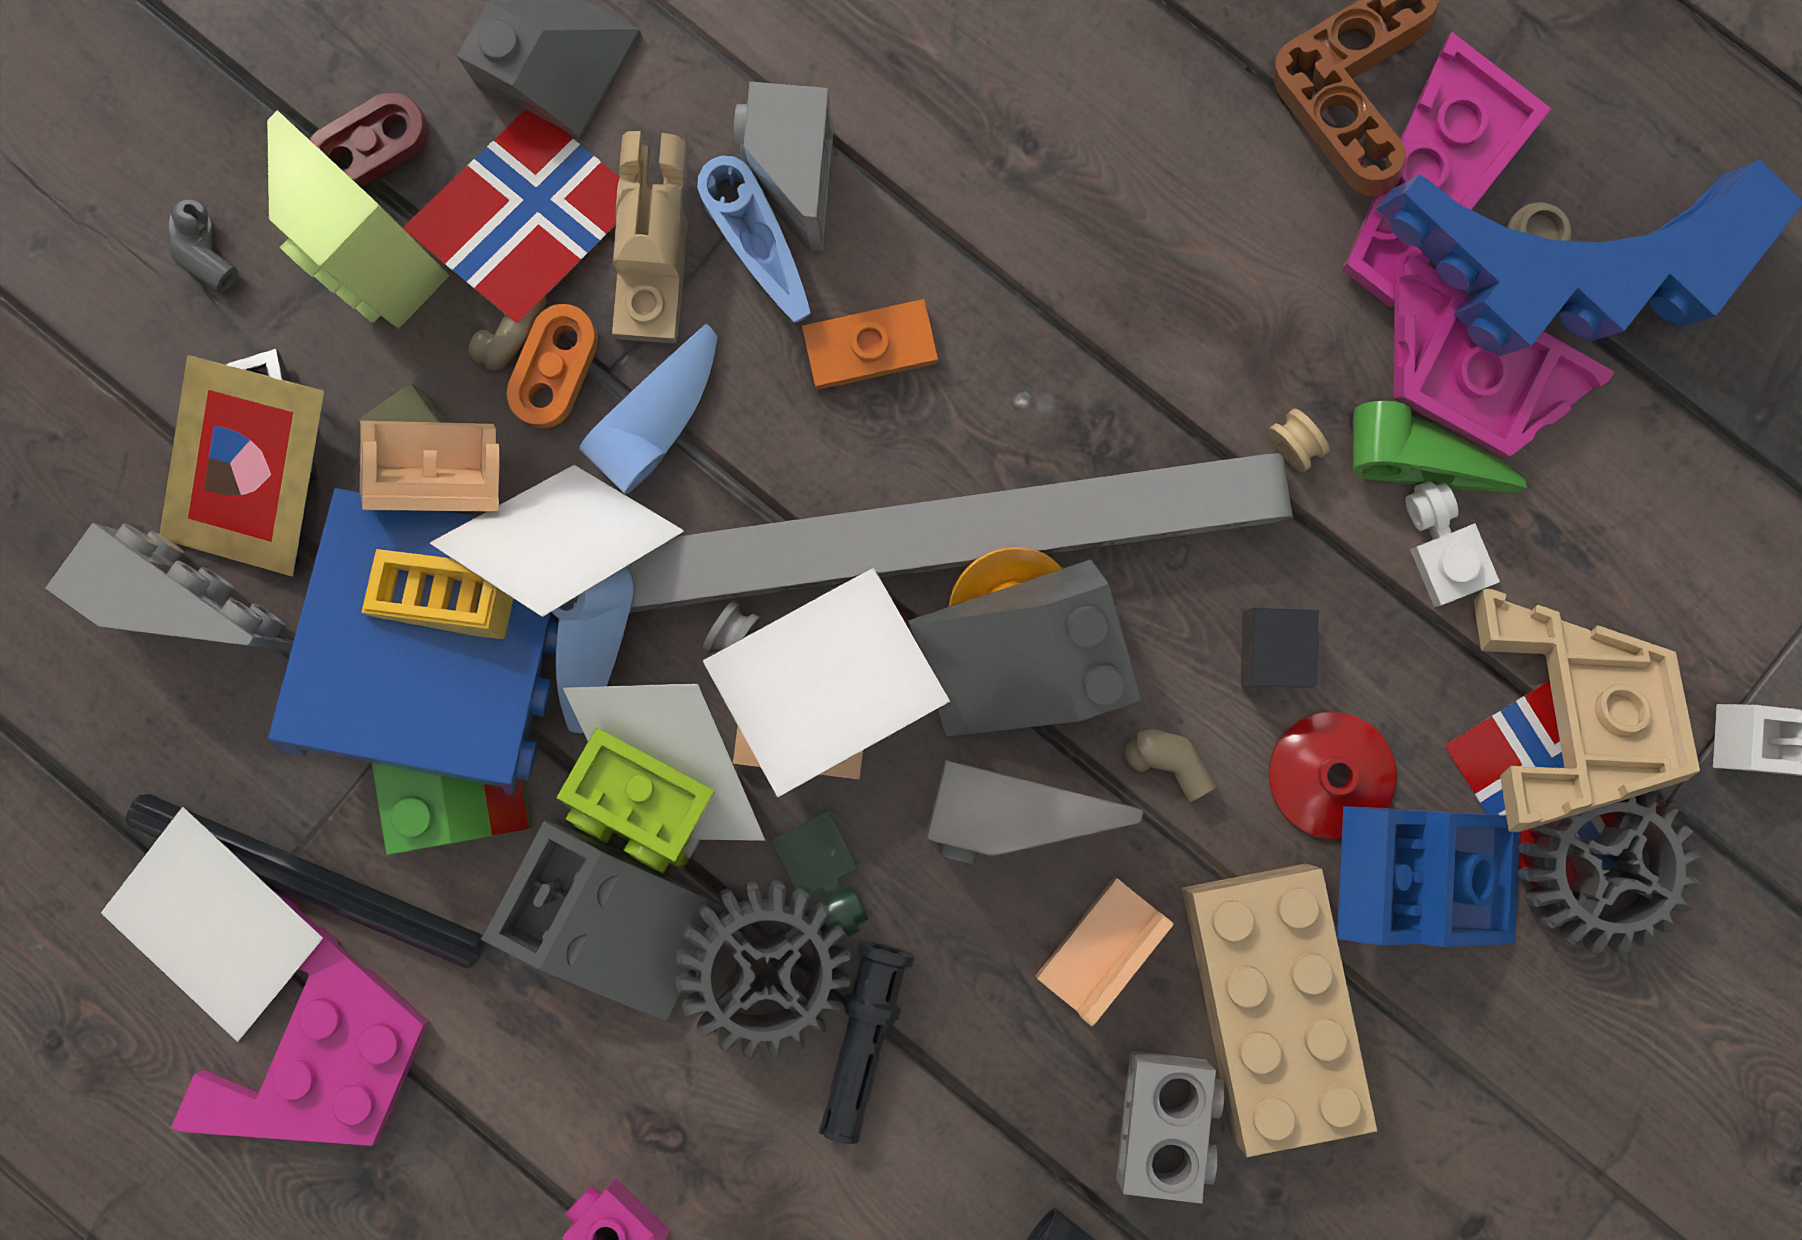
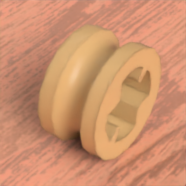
(1298, 440)

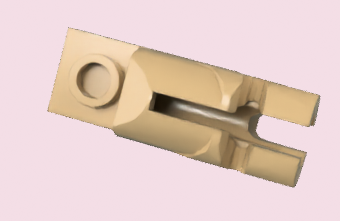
(650, 241)

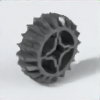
(1659, 887)
(743, 991)

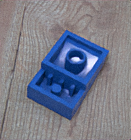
(1427, 878)

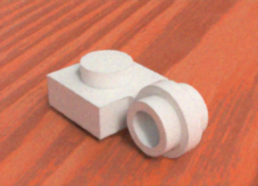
(1453, 561)

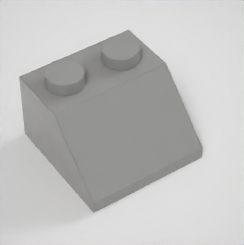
(788, 146)

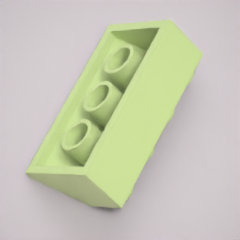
(343, 232)

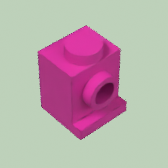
(614, 1209)

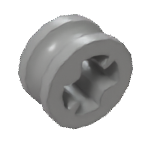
(730, 628)

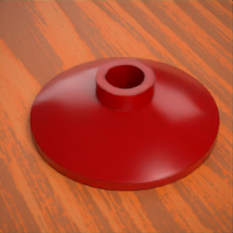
(1301, 768)

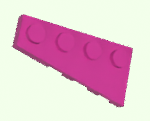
(1458, 139)

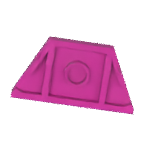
(1472, 390)

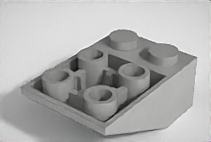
(143, 587)

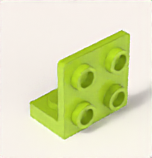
(635, 798)

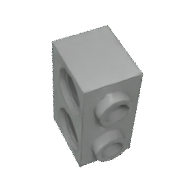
(1152, 1126)

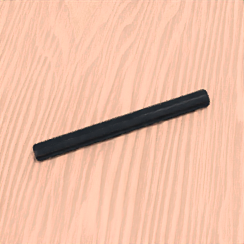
(325, 887)

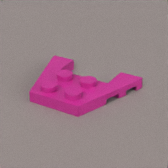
(332, 1068)

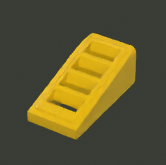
(492, 611)

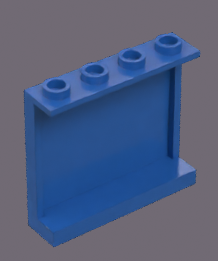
(403, 688)

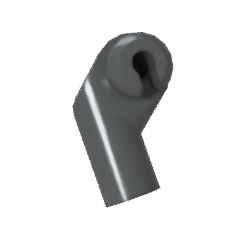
(193, 246)

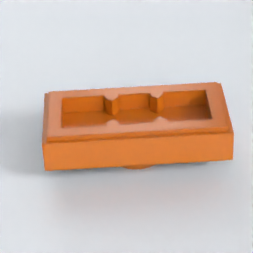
(870, 344)

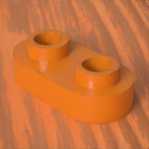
(548, 367)

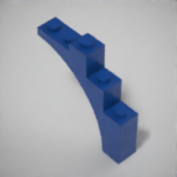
(1597, 288)

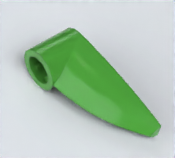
(1411, 450)

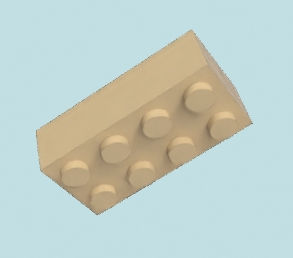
(1279, 1009)

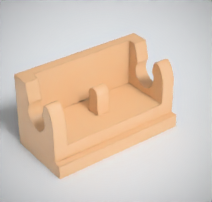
(428, 466)

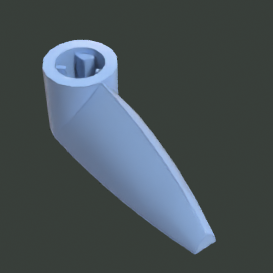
(754, 233)
(651, 417)
(591, 637)

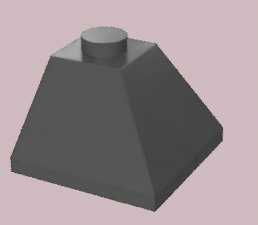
(548, 57)

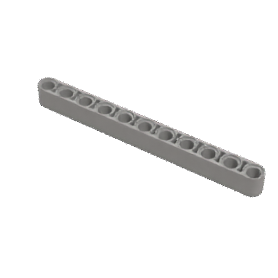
(961, 531)

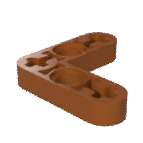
(1334, 80)

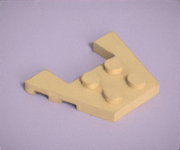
(1614, 708)

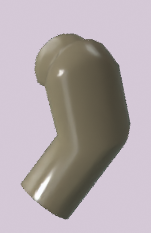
(499, 349)
(1171, 754)

